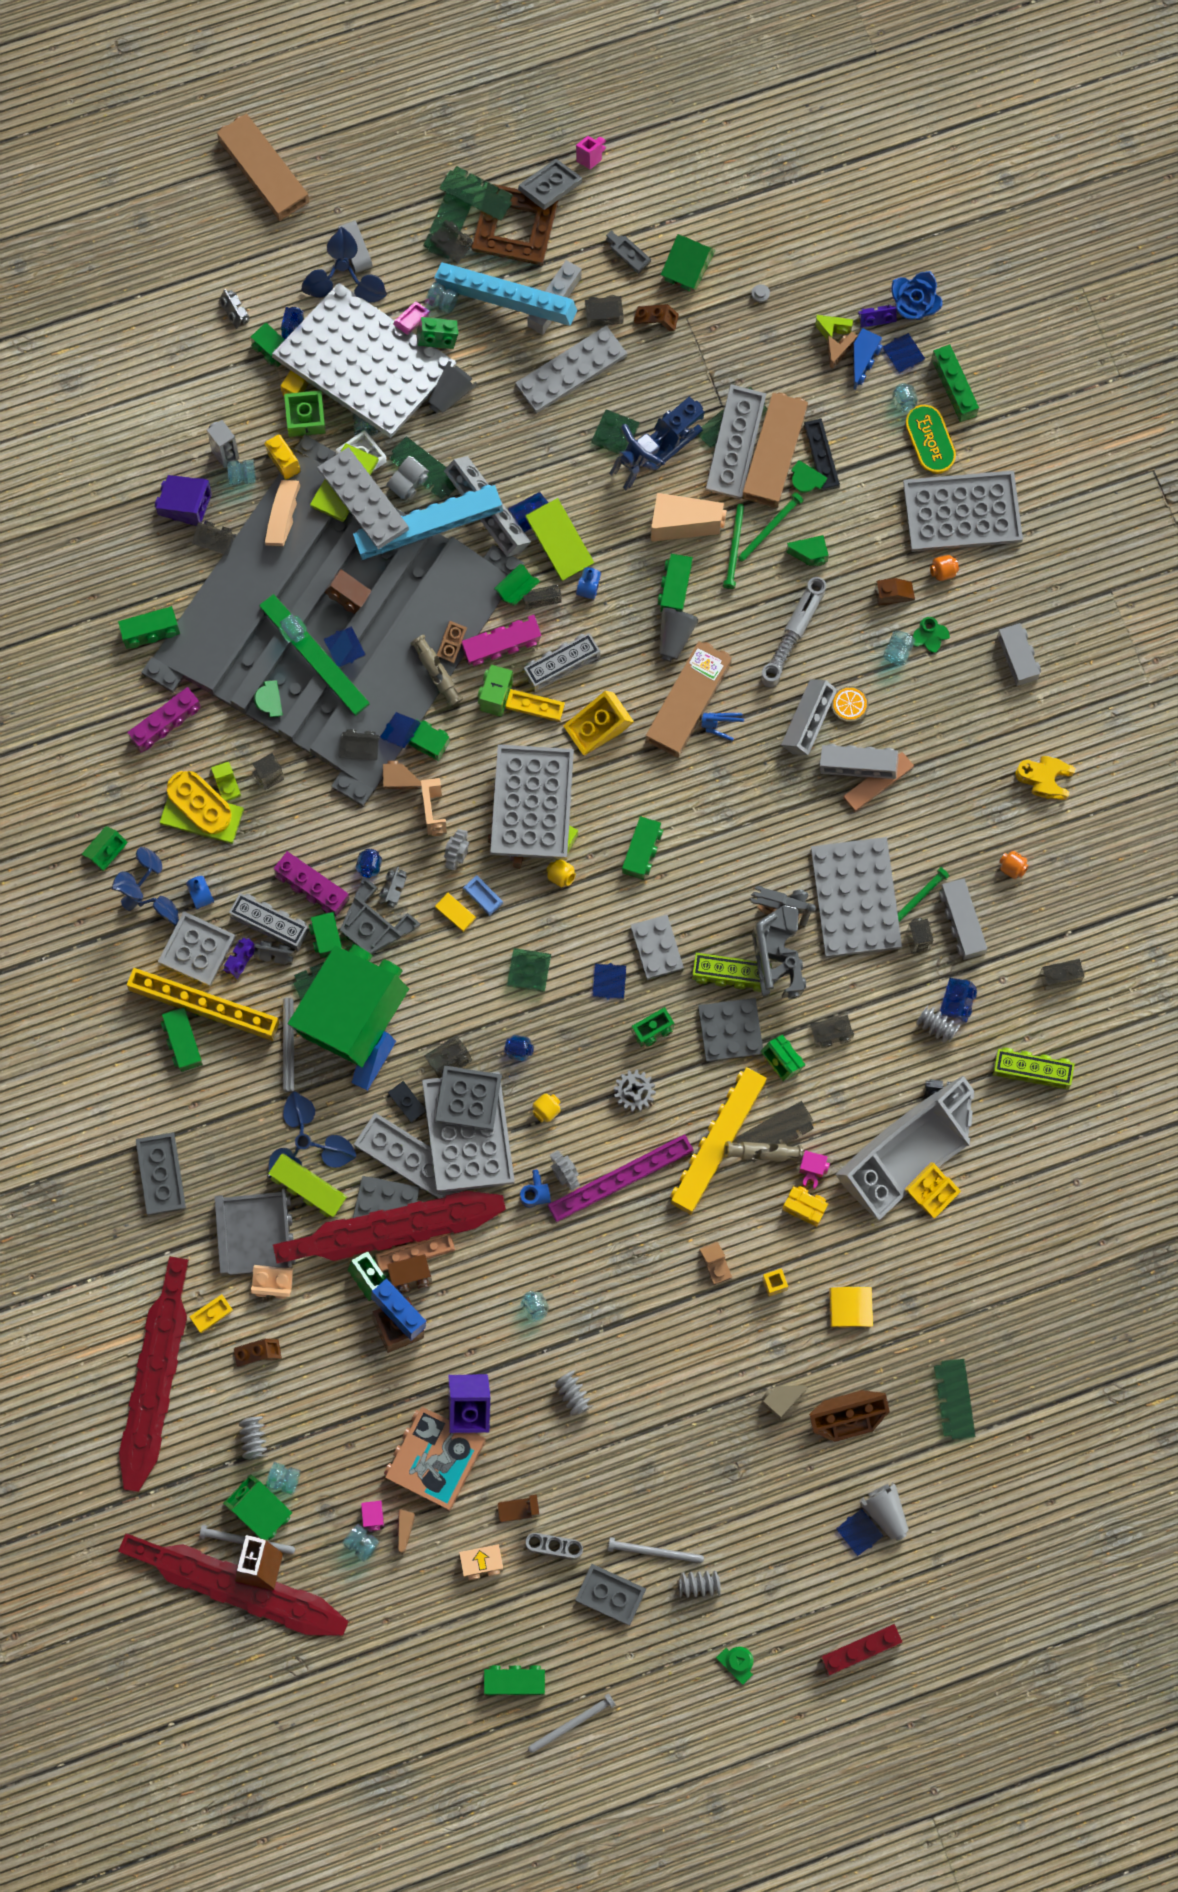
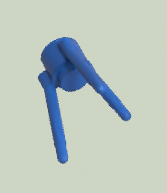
(711, 720)

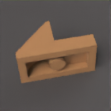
(838, 350)
(716, 1263)

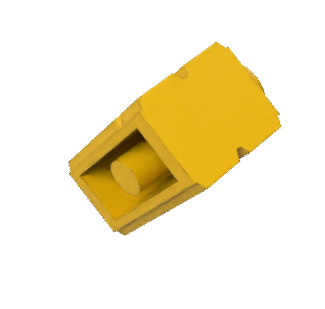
(282, 457)
(805, 1206)

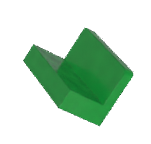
(516, 585)
(105, 847)

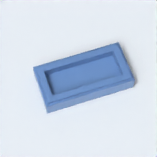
(483, 895)

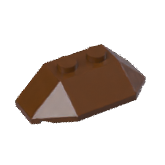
(849, 1415)

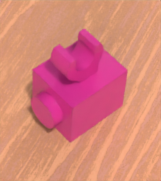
(590, 151)
(813, 1166)

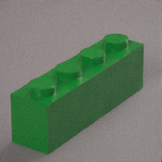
(955, 383)

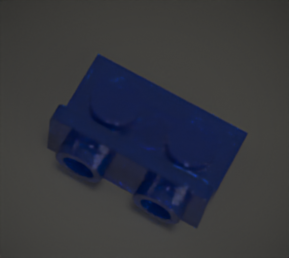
(292, 318)
(525, 507)
(958, 999)

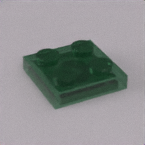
(609, 431)
(529, 970)

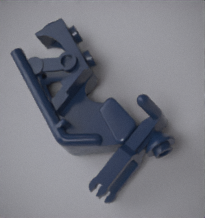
(656, 449)

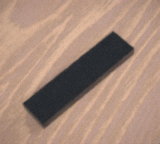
(821, 453)

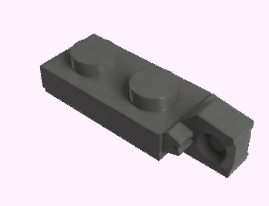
(628, 252)

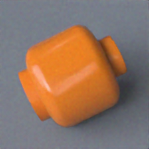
(944, 567)
(1013, 864)

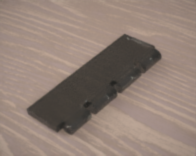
(779, 1127)

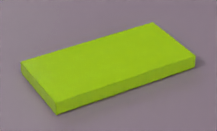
(328, 501)
(559, 539)
(176, 819)

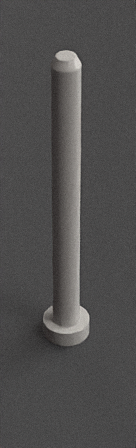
(239, 1539)
(654, 1551)
(572, 1723)

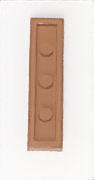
(873, 786)
(431, 1248)

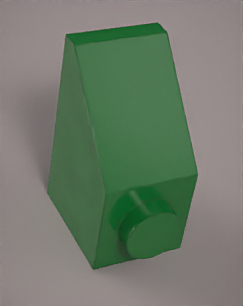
(809, 551)

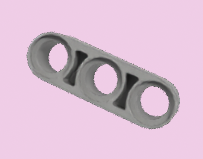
(362, 259)
(564, 1543)

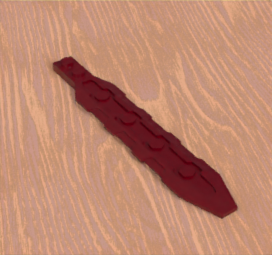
(393, 1227)
(154, 1379)
(216, 1578)

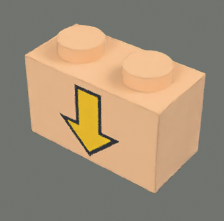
(481, 1561)

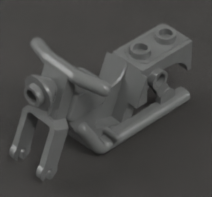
(770, 938)

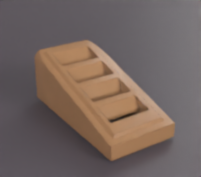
(405, 1525)

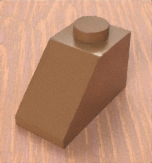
(399, 777)

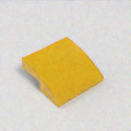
(932, 1190)
(851, 1307)

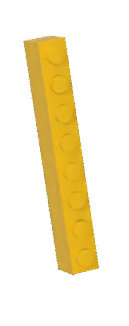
(203, 1004)
(712, 1148)

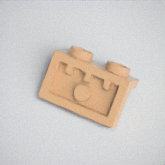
(272, 1281)

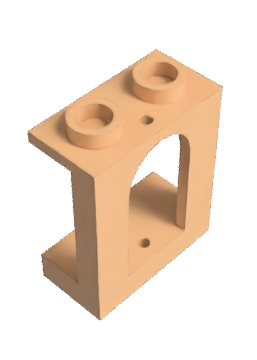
(430, 789)

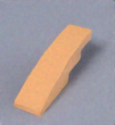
(281, 513)

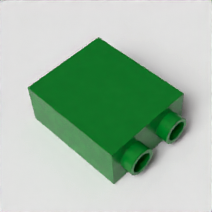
(349, 1004)

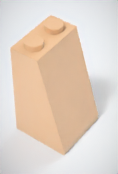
(685, 518)

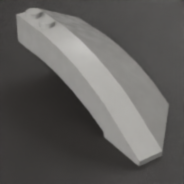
(895, 1157)

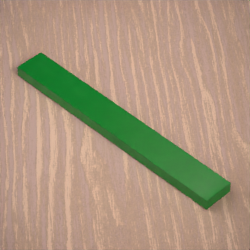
(319, 660)

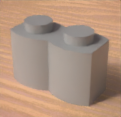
(407, 478)

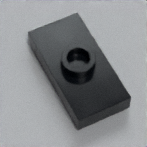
(407, 1102)

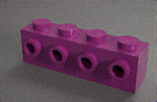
(164, 720)
(310, 883)

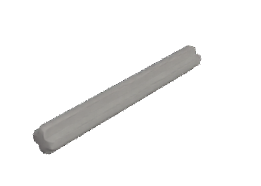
(288, 1046)

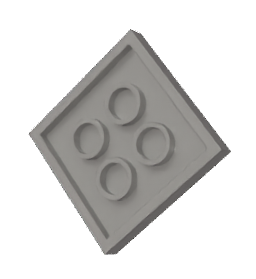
(196, 949)

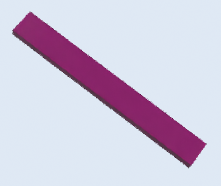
(620, 1178)

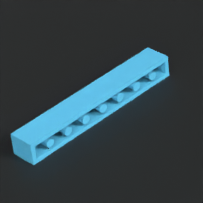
(507, 294)
(437, 519)

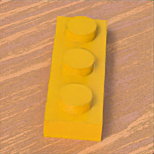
(535, 705)

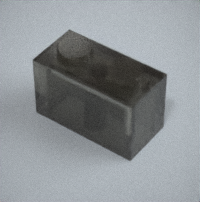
(603, 311)
(267, 772)
(919, 935)
(1062, 974)

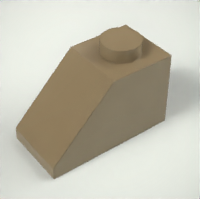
(782, 1398)

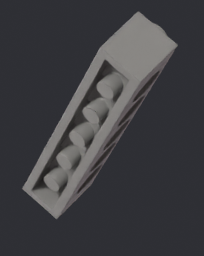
(500, 525)

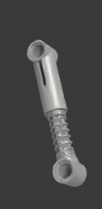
(794, 630)

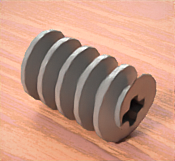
(937, 1024)
(573, 1394)
(252, 1438)
(699, 1583)

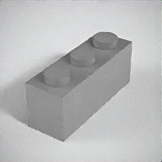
(222, 443)
(1019, 654)

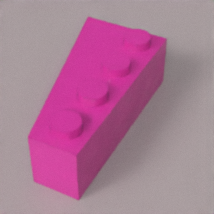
(501, 641)

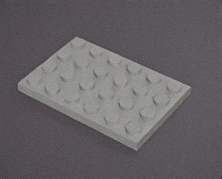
(962, 511)
(532, 802)
(856, 897)
(467, 1156)

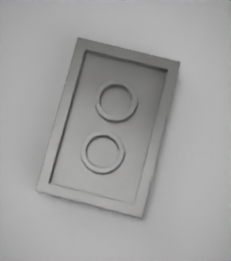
(657, 947)

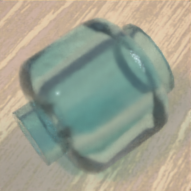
(904, 397)
(292, 628)
(534, 1305)

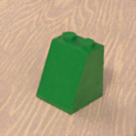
(687, 262)
(258, 1508)

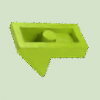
(829, 324)
(226, 781)

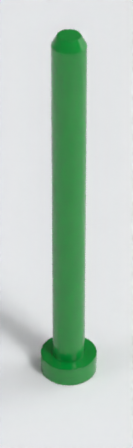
(796, 499)
(729, 583)
(942, 874)

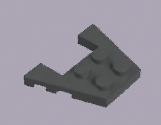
(367, 927)

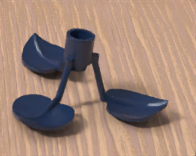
(342, 248)
(127, 885)
(300, 1110)

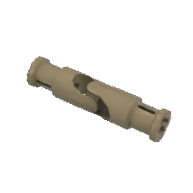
(432, 664)
(770, 1152)

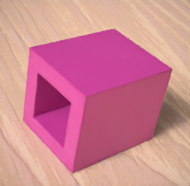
(372, 1515)

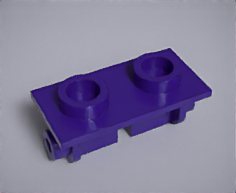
(882, 315)
(236, 965)

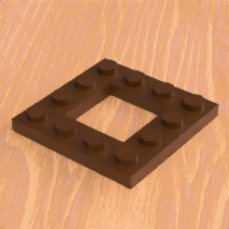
(531, 252)

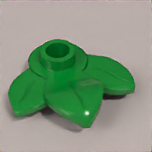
(930, 637)

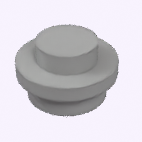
(760, 293)

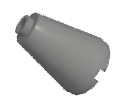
(887, 1511)

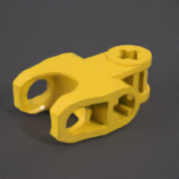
(1043, 775)

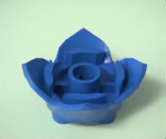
(922, 286)

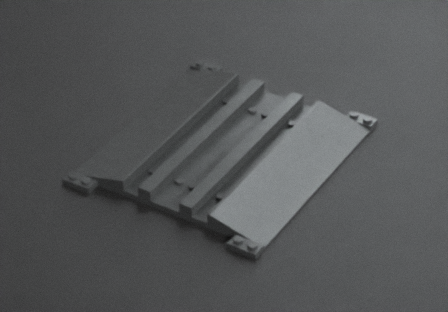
(415, 591)

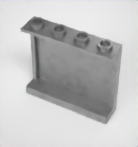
(249, 1229)

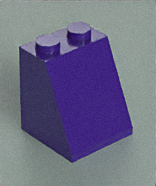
(184, 499)
(469, 1403)

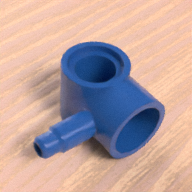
(588, 583)
(199, 892)
(540, 1190)

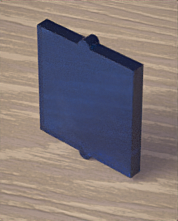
(903, 353)
(344, 647)
(400, 730)
(609, 981)
(859, 1532)

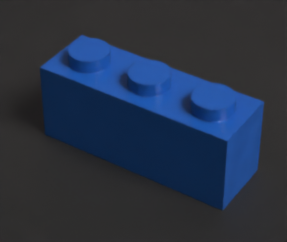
(398, 1309)

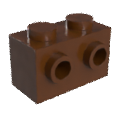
(347, 591)

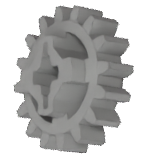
(456, 849)
(627, 1092)
(564, 1170)

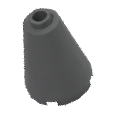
(450, 388)
(675, 632)

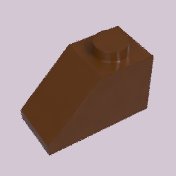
(894, 591)

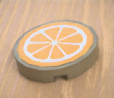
(849, 704)

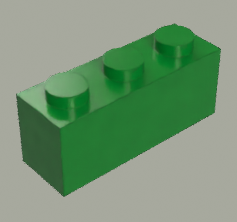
(675, 582)
(149, 627)
(642, 848)
(181, 1040)
(514, 1680)

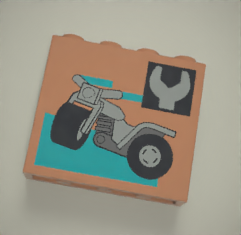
(433, 1459)

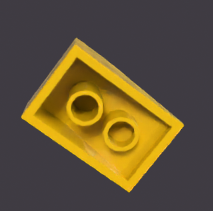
(598, 722)

